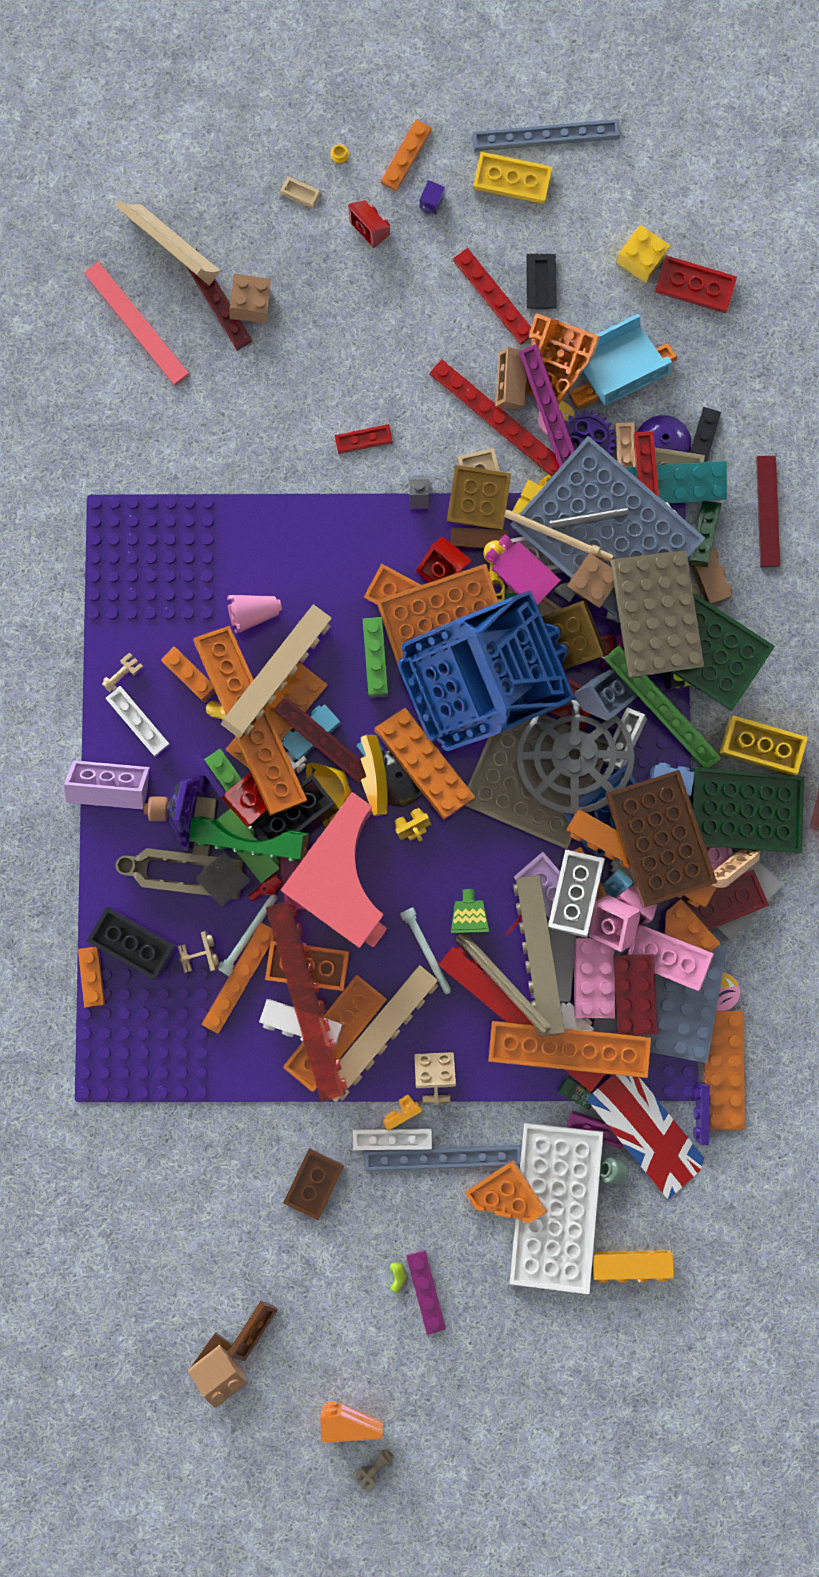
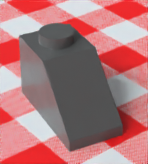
(418, 492)

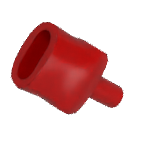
(272, 885)

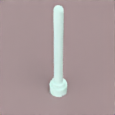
(409, 917)
(227, 965)

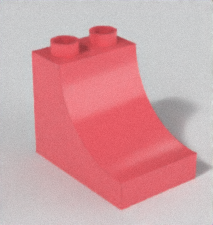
(329, 882)

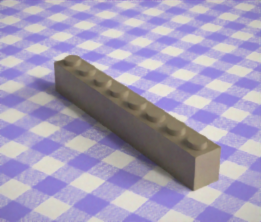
(539, 953)

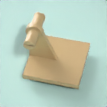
(208, 944)
(435, 1071)

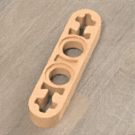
(735, 867)

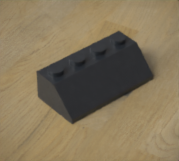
(299, 818)

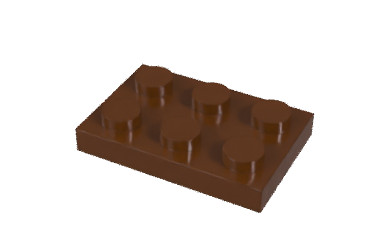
(313, 1184)

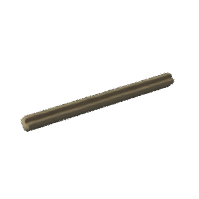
(502, 981)

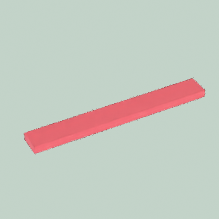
(136, 323)

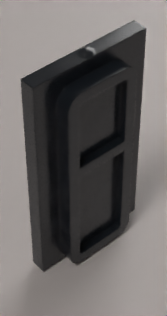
(541, 281)

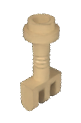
(127, 667)

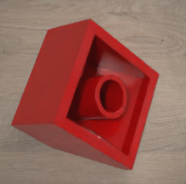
(368, 222)
(442, 561)

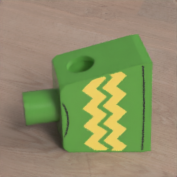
(469, 915)

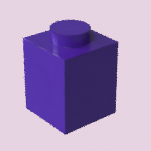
(431, 197)

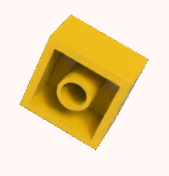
(643, 253)

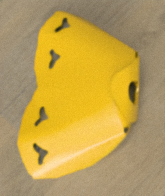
(334, 783)

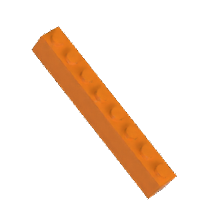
(607, 839)

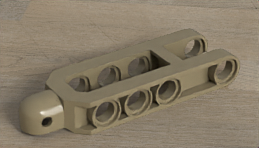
(138, 867)

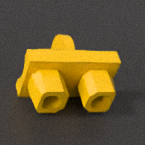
(414, 828)

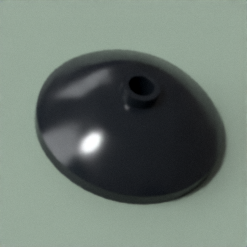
(400, 791)

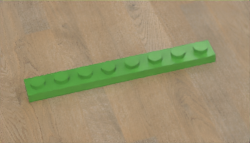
(665, 710)

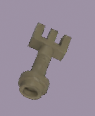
(386, 1457)

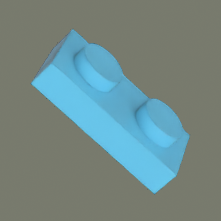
(617, 883)

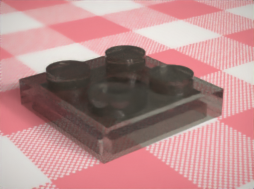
(223, 879)

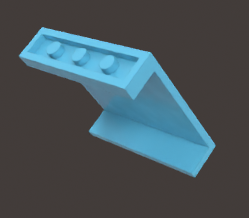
(624, 362)

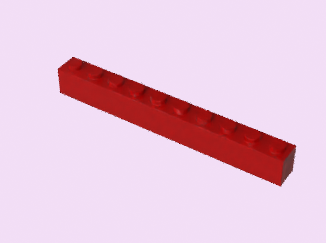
(485, 989)

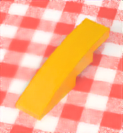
(375, 782)

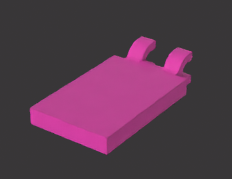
(522, 570)

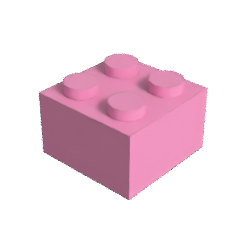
(614, 923)

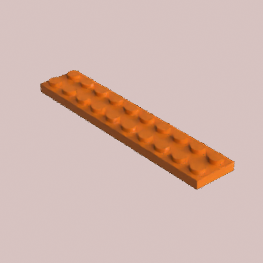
(262, 744)

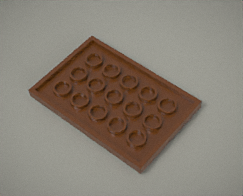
(660, 838)

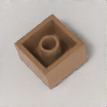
(250, 298)
(592, 581)

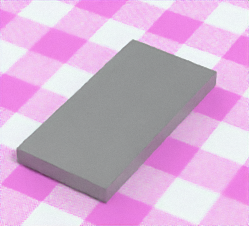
(769, 885)
(563, 958)

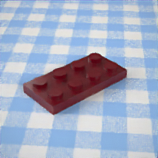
(731, 902)
(636, 994)

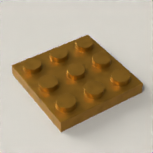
(478, 497)
(577, 633)

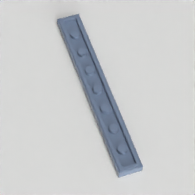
(546, 135)
(442, 1157)

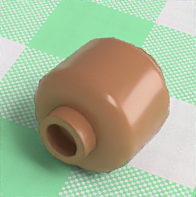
(156, 808)

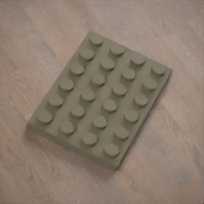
(657, 613)

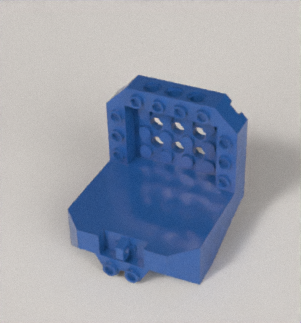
(501, 670)

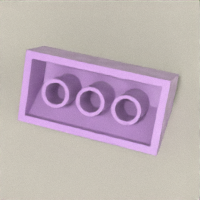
(107, 784)

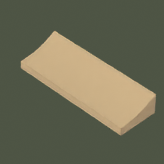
(170, 241)

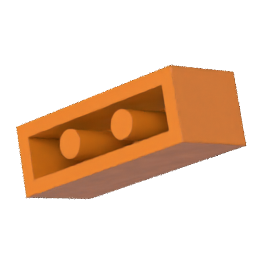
(189, 674)

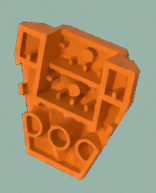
(563, 350)

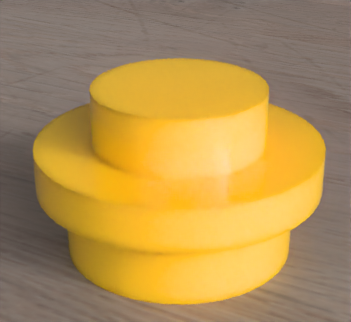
(339, 154)

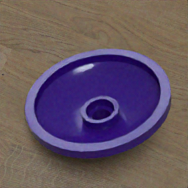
(664, 425)

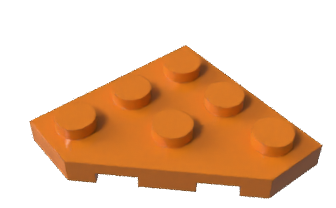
(685, 926)
(507, 1195)

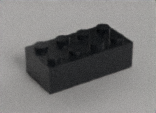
(132, 943)

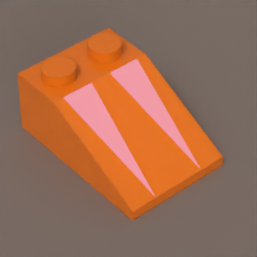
(347, 1424)

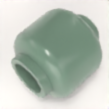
(613, 1172)

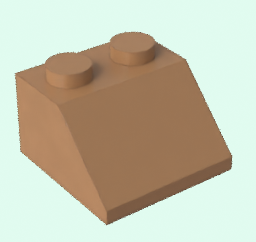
(218, 1376)

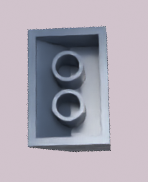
(605, 695)

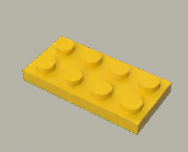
(512, 177)

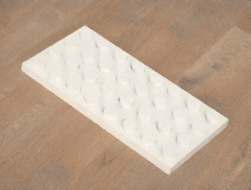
(564, 1174)

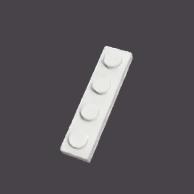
(137, 721)
(393, 1139)

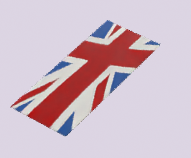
(647, 1132)

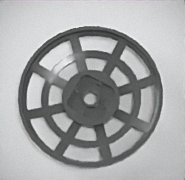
(574, 768)

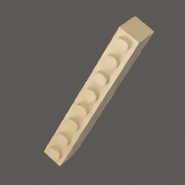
(275, 672)
(386, 1026)

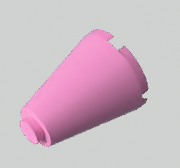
(252, 610)

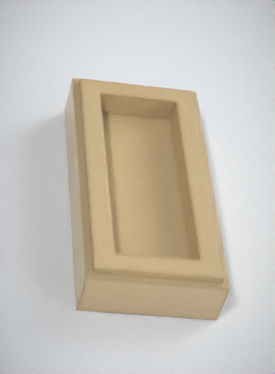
(300, 192)

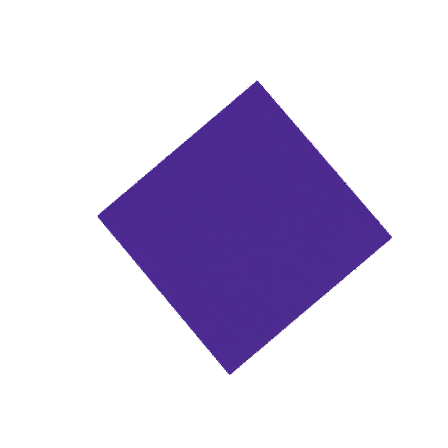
(154, 584)

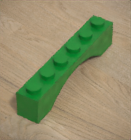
(211, 831)

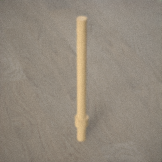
(594, 550)

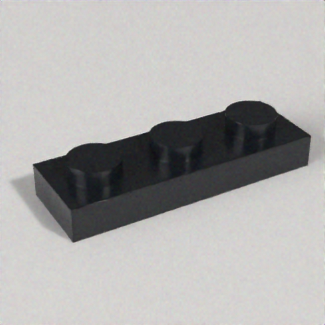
(705, 432)

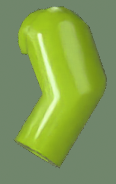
(400, 1276)

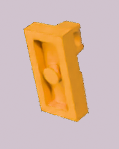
(409, 1109)

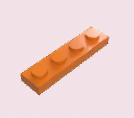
(406, 155)

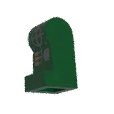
(575, 1092)

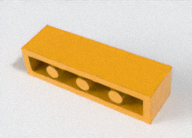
(632, 1265)

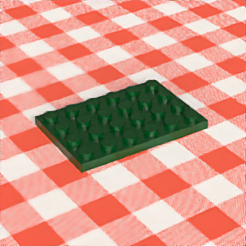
(729, 654)
(748, 809)

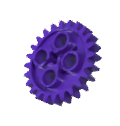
(593, 426)

